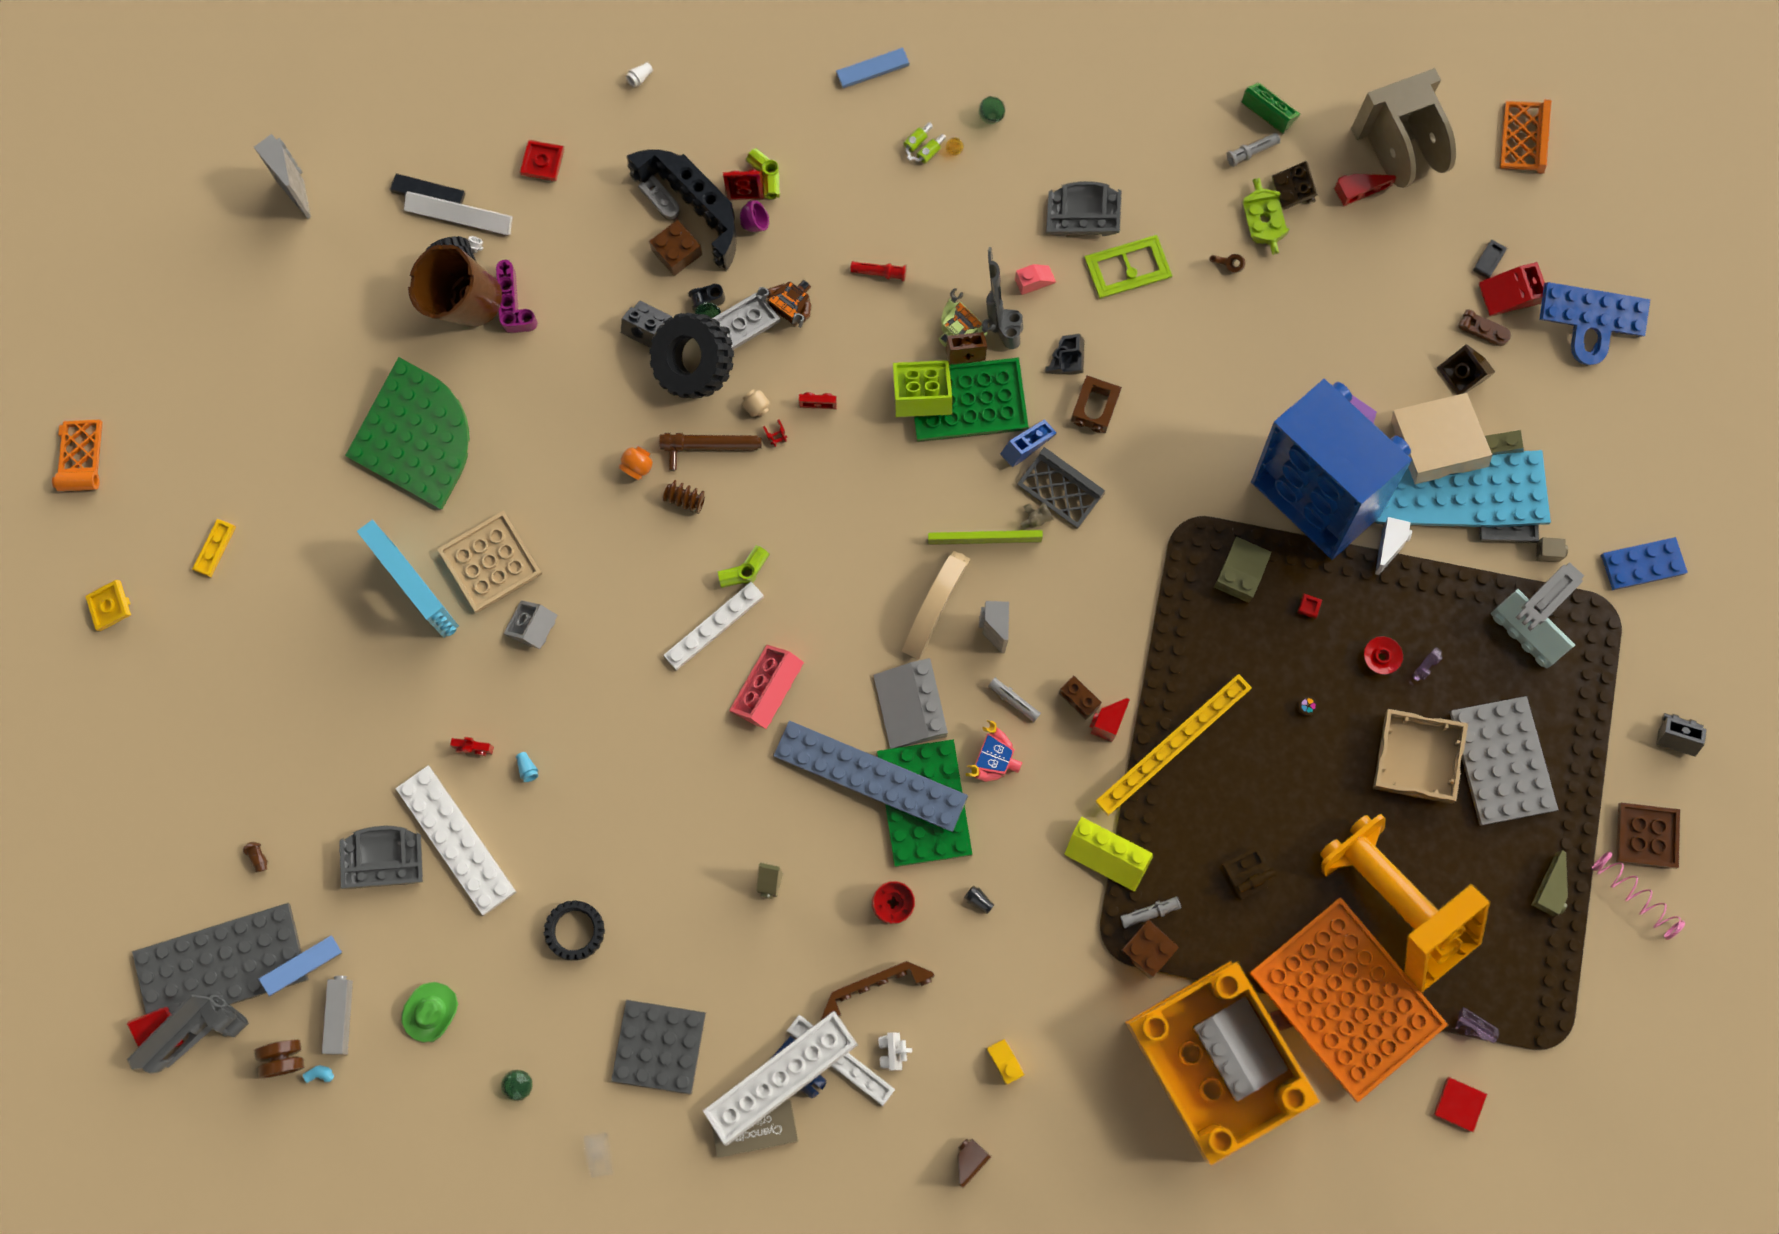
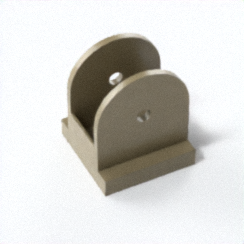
(1405, 113)

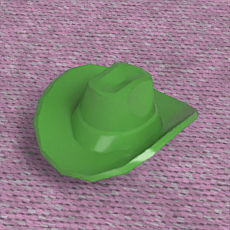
(429, 1011)

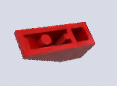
(1359, 186)

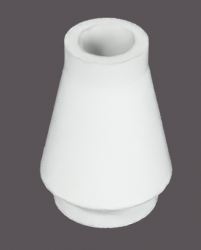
(639, 74)

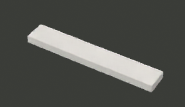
(458, 213)
(851, 1068)

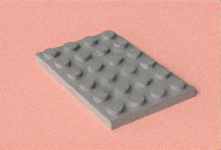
(1505, 761)

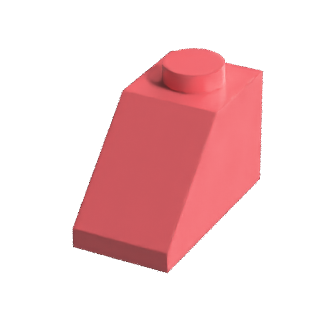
(1033, 278)

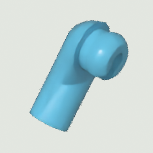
(319, 1072)

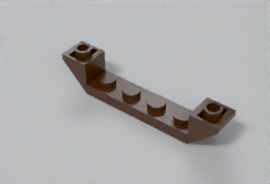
(918, 973)

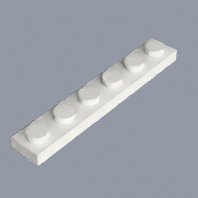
(713, 626)

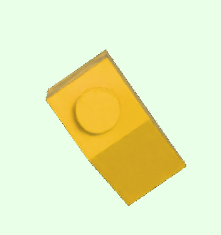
(1005, 1061)

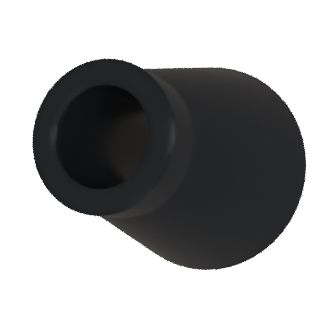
(978, 899)

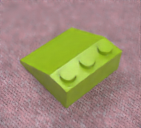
(922, 388)

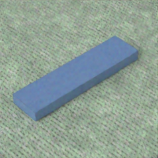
(872, 68)
(300, 966)

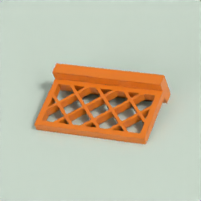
(1541, 138)

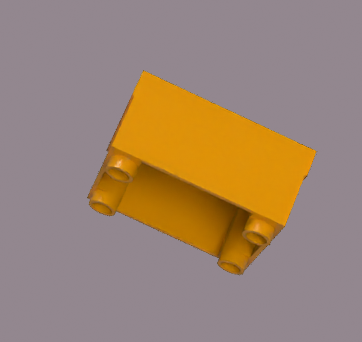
(1193, 1082)

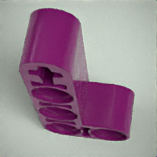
(510, 296)

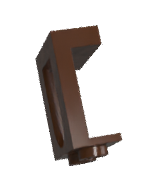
(1101, 387)

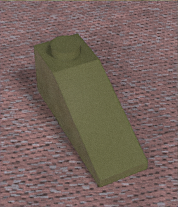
(768, 880)
(1553, 889)

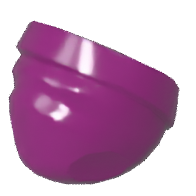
(754, 217)

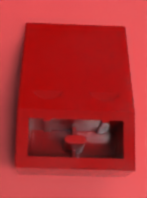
(1513, 289)

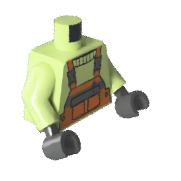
(960, 320)

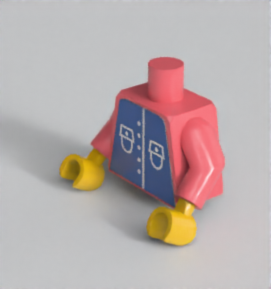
(994, 756)

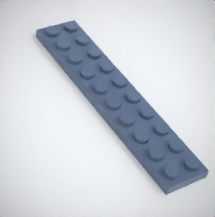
(871, 776)

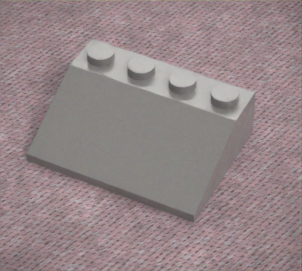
(284, 170)
(910, 704)
(1240, 1049)

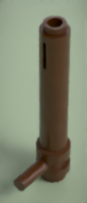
(705, 442)

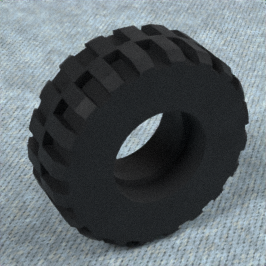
(668, 350)

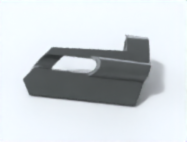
(1007, 322)
(194, 1016)

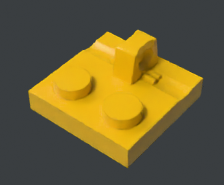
(108, 605)

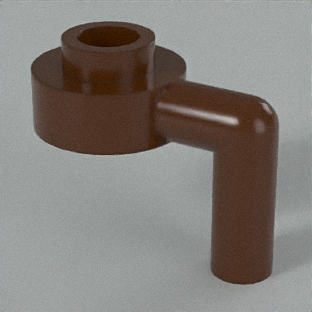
(1229, 262)

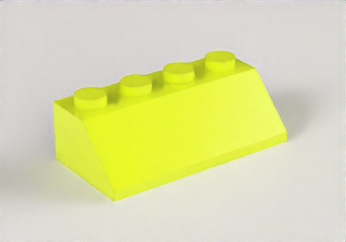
(1108, 854)

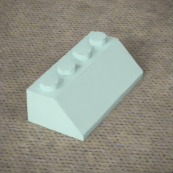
(1544, 641)

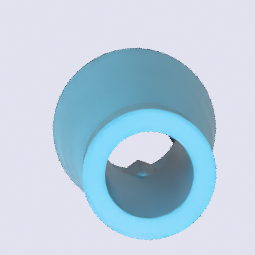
(526, 767)

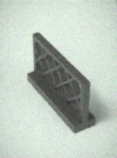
(1074, 477)

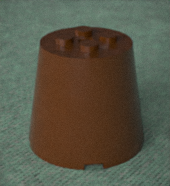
(453, 287)

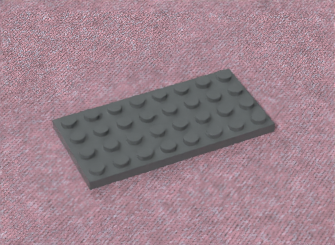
(218, 960)

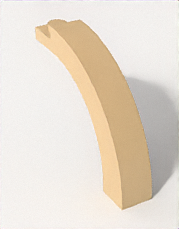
(934, 604)

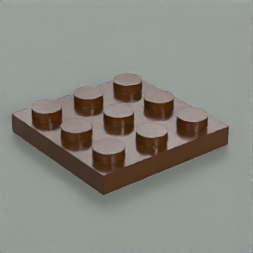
(1648, 835)

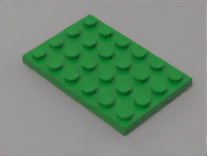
(984, 401)
(916, 839)

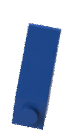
(1027, 443)

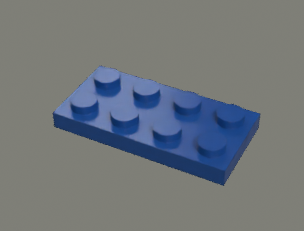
(1644, 563)

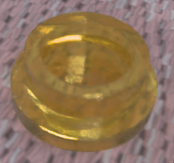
(954, 146)

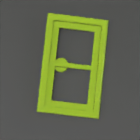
(1134, 282)

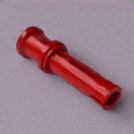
(887, 271)

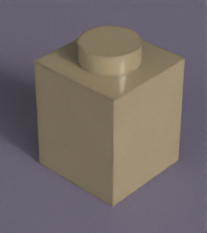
(1551, 549)

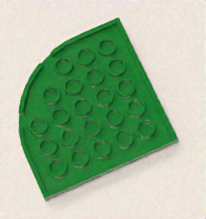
(414, 434)

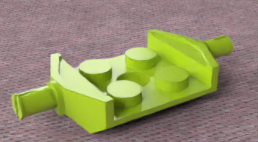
(1265, 203)

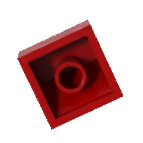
(1109, 720)

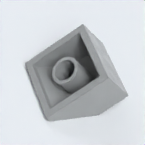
(530, 624)

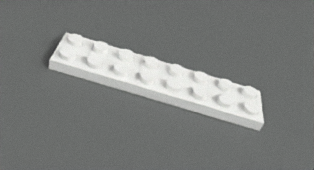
(456, 840)
(780, 1078)

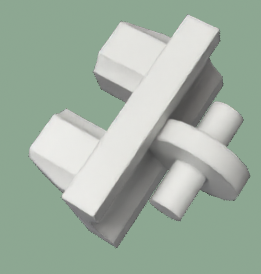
(897, 1051)

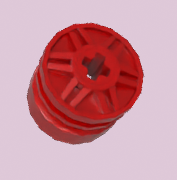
(903, 896)

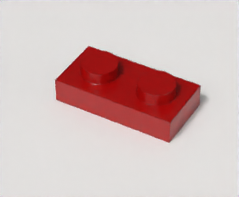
(823, 401)

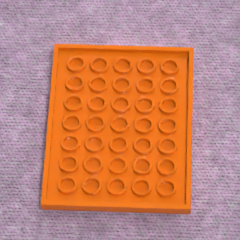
(1348, 999)

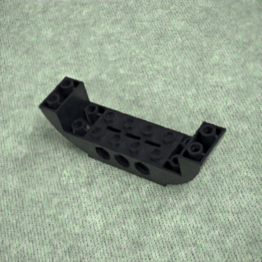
(695, 190)

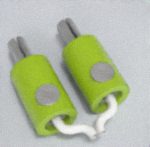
(928, 150)

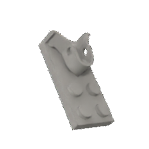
(747, 319)

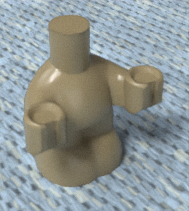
(1037, 517)

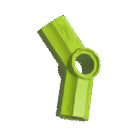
(770, 180)
(753, 563)

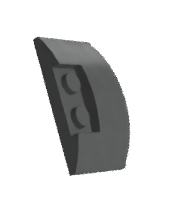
(1084, 209)
(380, 857)

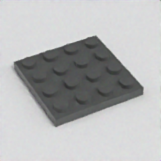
(658, 1046)

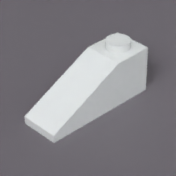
(1393, 538)

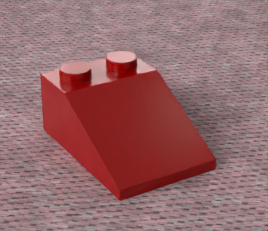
(743, 185)

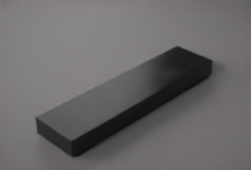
(403, 184)

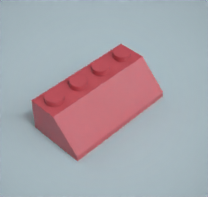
(766, 686)

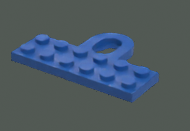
(1595, 310)

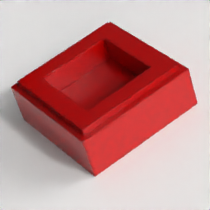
(1309, 606)

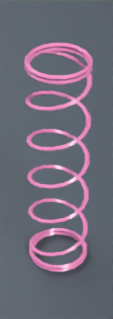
(1668, 935)

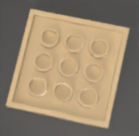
(489, 561)

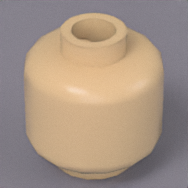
(755, 403)

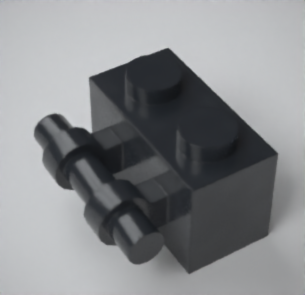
(1681, 734)

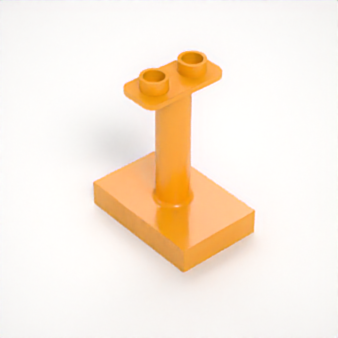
(1438, 936)

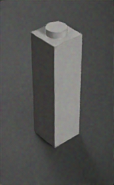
(337, 1015)

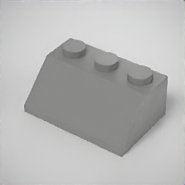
(995, 623)

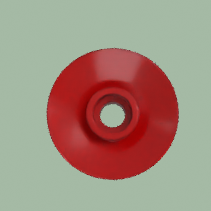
(1391, 651)

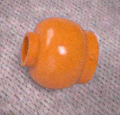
(636, 462)

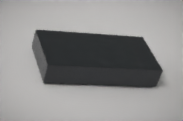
(1490, 259)

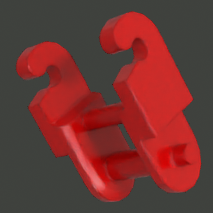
(770, 436)

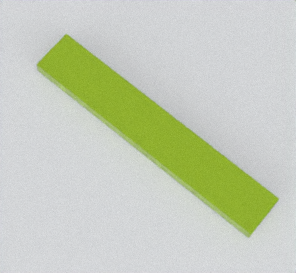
(985, 537)

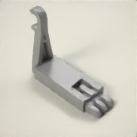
(1551, 595)

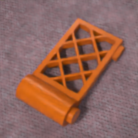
(78, 478)

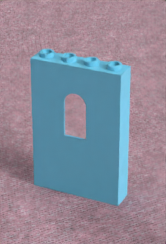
(408, 579)

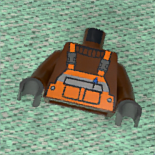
(789, 301)

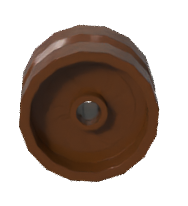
(278, 1057)

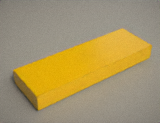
(214, 548)

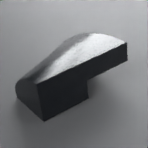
(1068, 356)

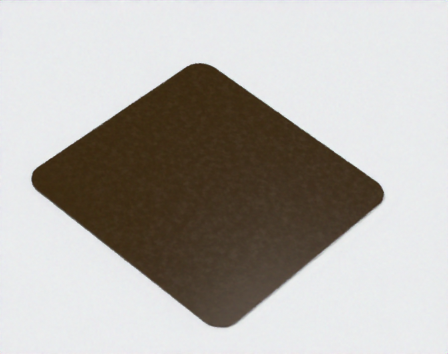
(1305, 780)

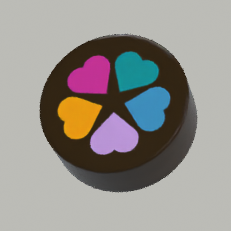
(1307, 706)

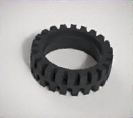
(557, 913)

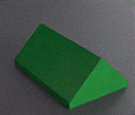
(1269, 107)

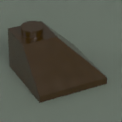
(1465, 369)

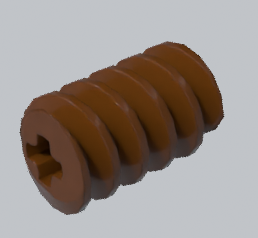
(684, 496)

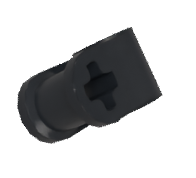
(705, 295)

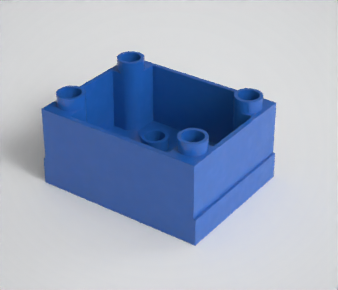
(1330, 467)

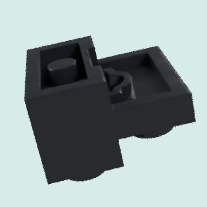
(642, 322)

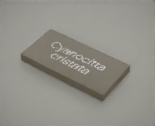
(770, 1131)

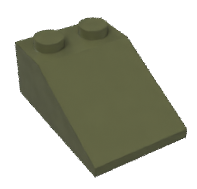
(1243, 569)

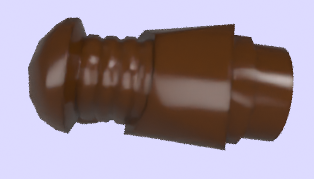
(256, 856)

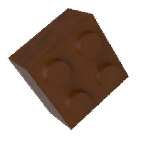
(675, 247)
(1149, 949)

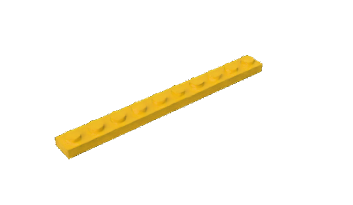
(1173, 745)

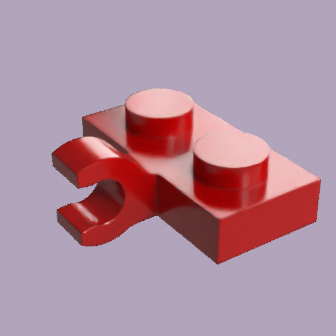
(469, 745)

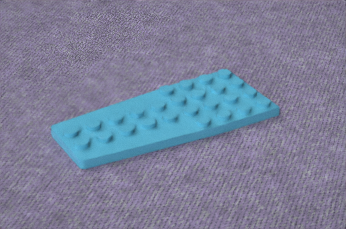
(1496, 496)

